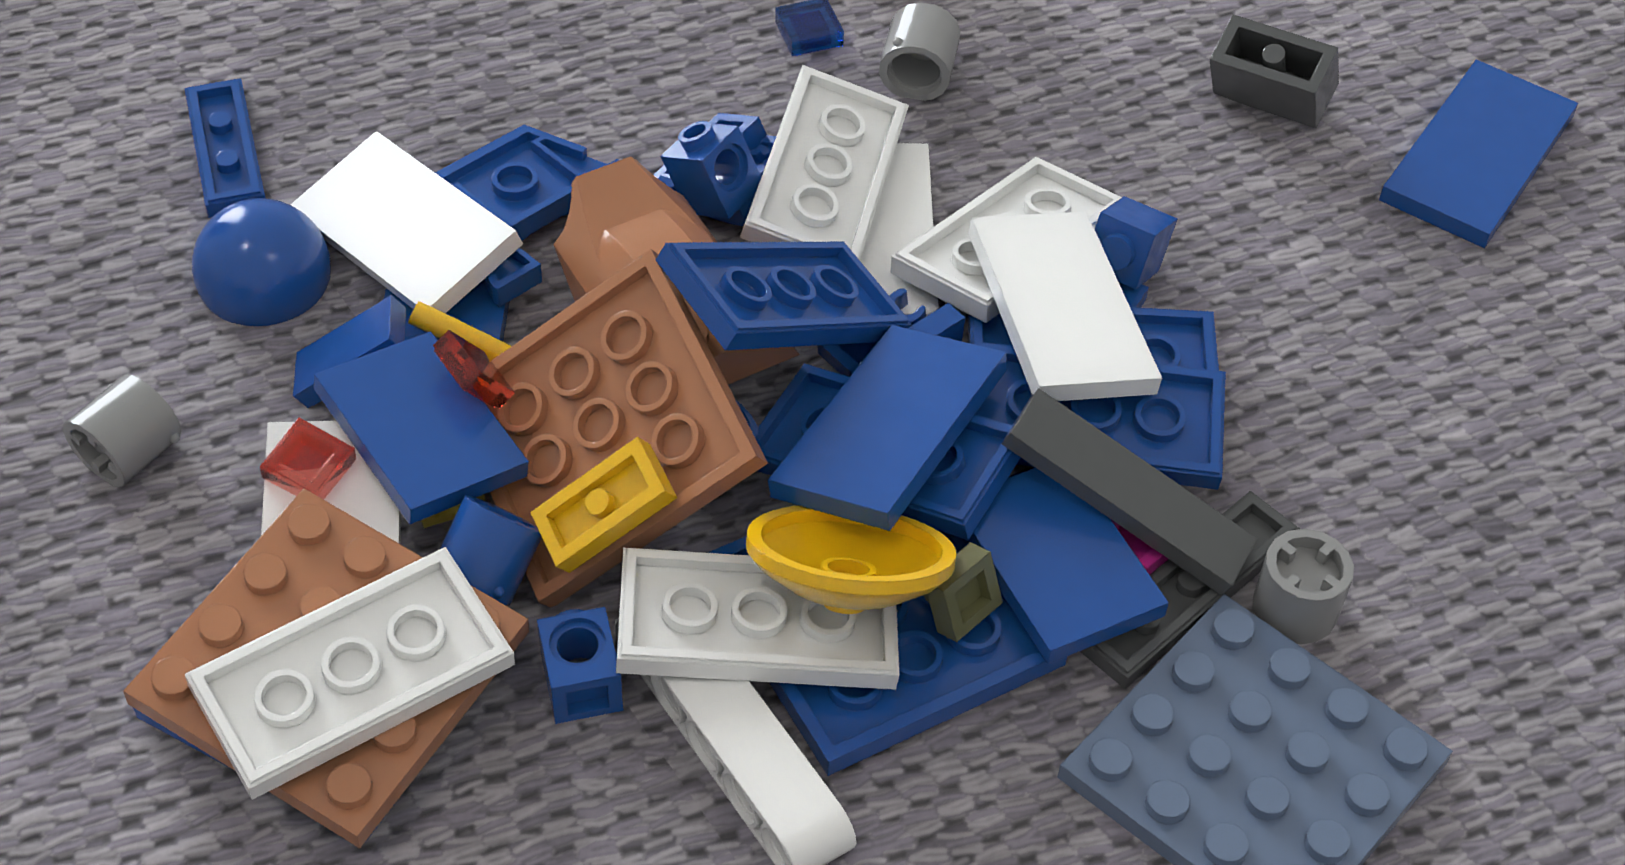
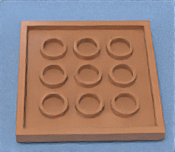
(595, 380)
(291, 570)

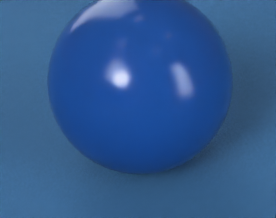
(260, 263)

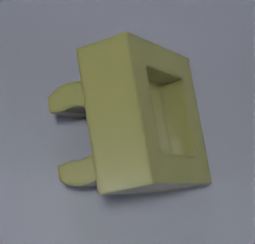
(967, 594)

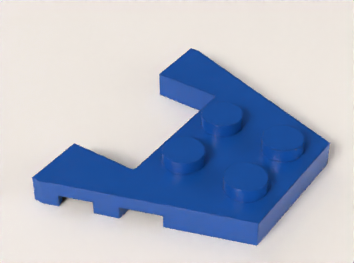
(526, 185)

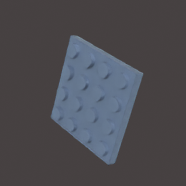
(1252, 753)

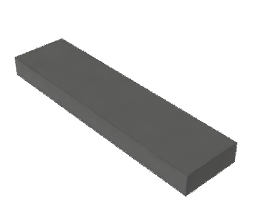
(1130, 491)
(1135, 651)

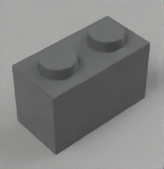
(1275, 70)

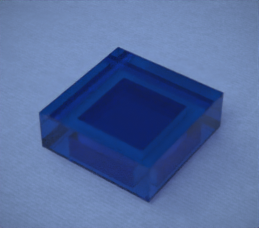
(809, 26)

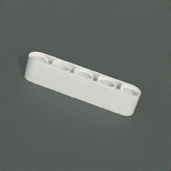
(757, 767)

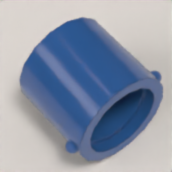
(491, 547)

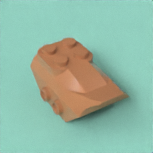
(619, 217)

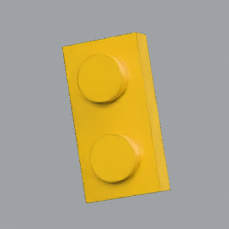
(603, 505)

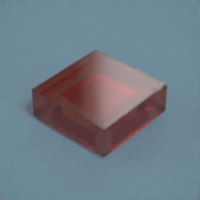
(473, 370)
(308, 460)

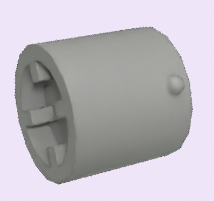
(920, 51)
(122, 430)
(1303, 584)

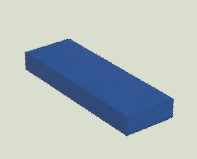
(224, 144)

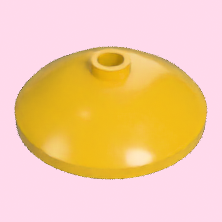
(848, 562)

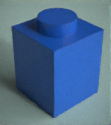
(1134, 239)

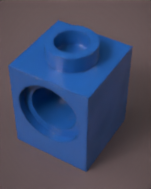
(712, 168)
(582, 687)

